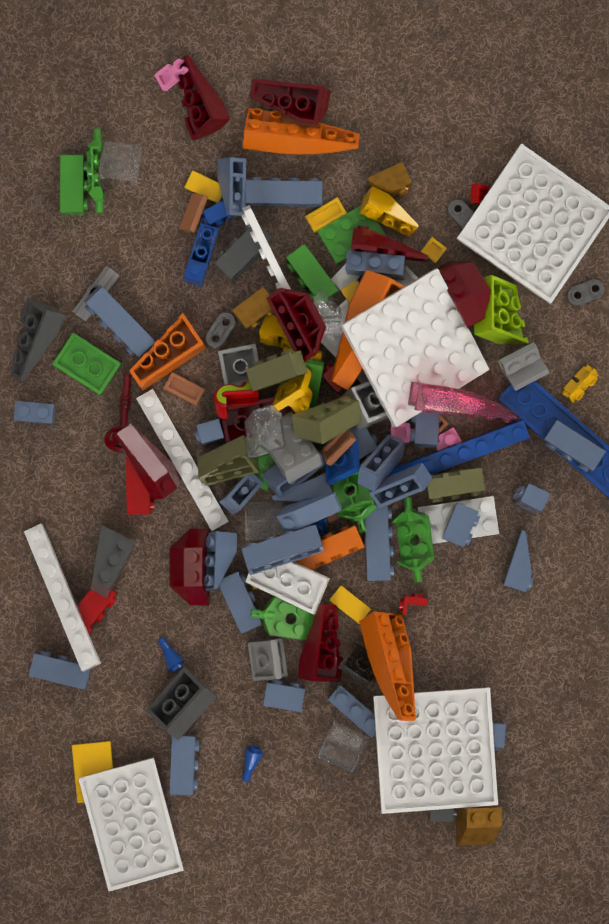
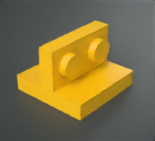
(294, 393)

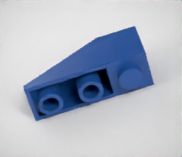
(201, 255)

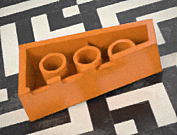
(168, 353)
(334, 547)

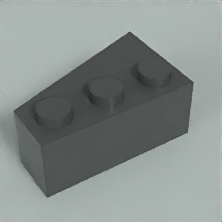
(110, 558)

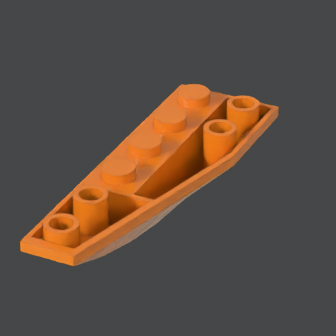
(281, 134)
(370, 291)
(391, 661)

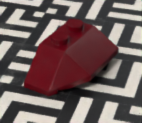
(466, 290)
(298, 320)
(189, 567)

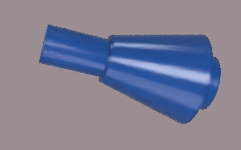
(173, 660)
(252, 757)

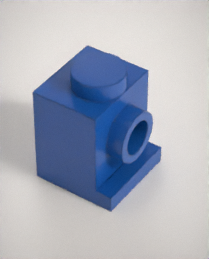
(216, 215)

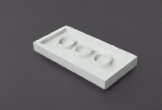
(441, 513)
(292, 584)

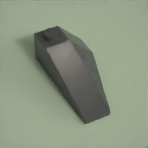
(39, 330)

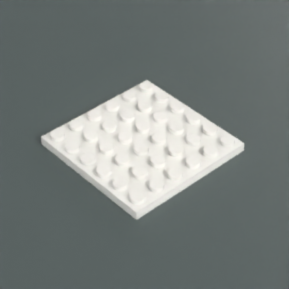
(535, 224)
(413, 339)
(441, 756)

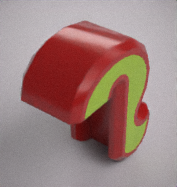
(233, 395)

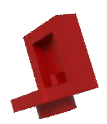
(478, 192)
(415, 599)

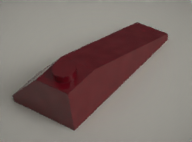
(235, 424)
(321, 652)

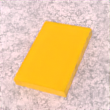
(90, 759)

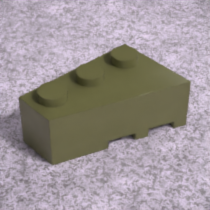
(276, 369)
(327, 420)
(227, 462)
(455, 484)

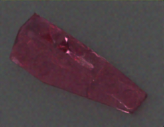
(453, 401)

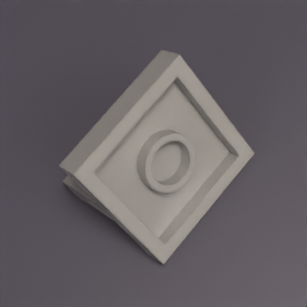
(523, 366)
(267, 659)

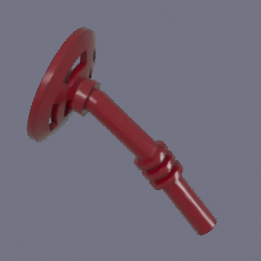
(111, 444)

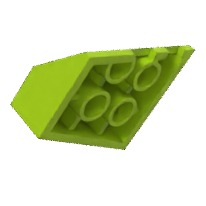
(501, 318)

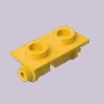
(586, 377)

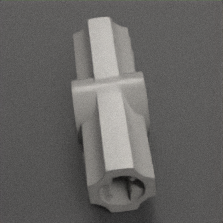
(106, 280)

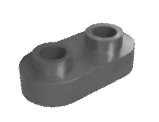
(460, 217)
(585, 292)
(220, 330)

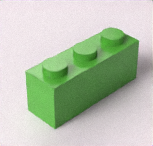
(73, 185)
(310, 272)

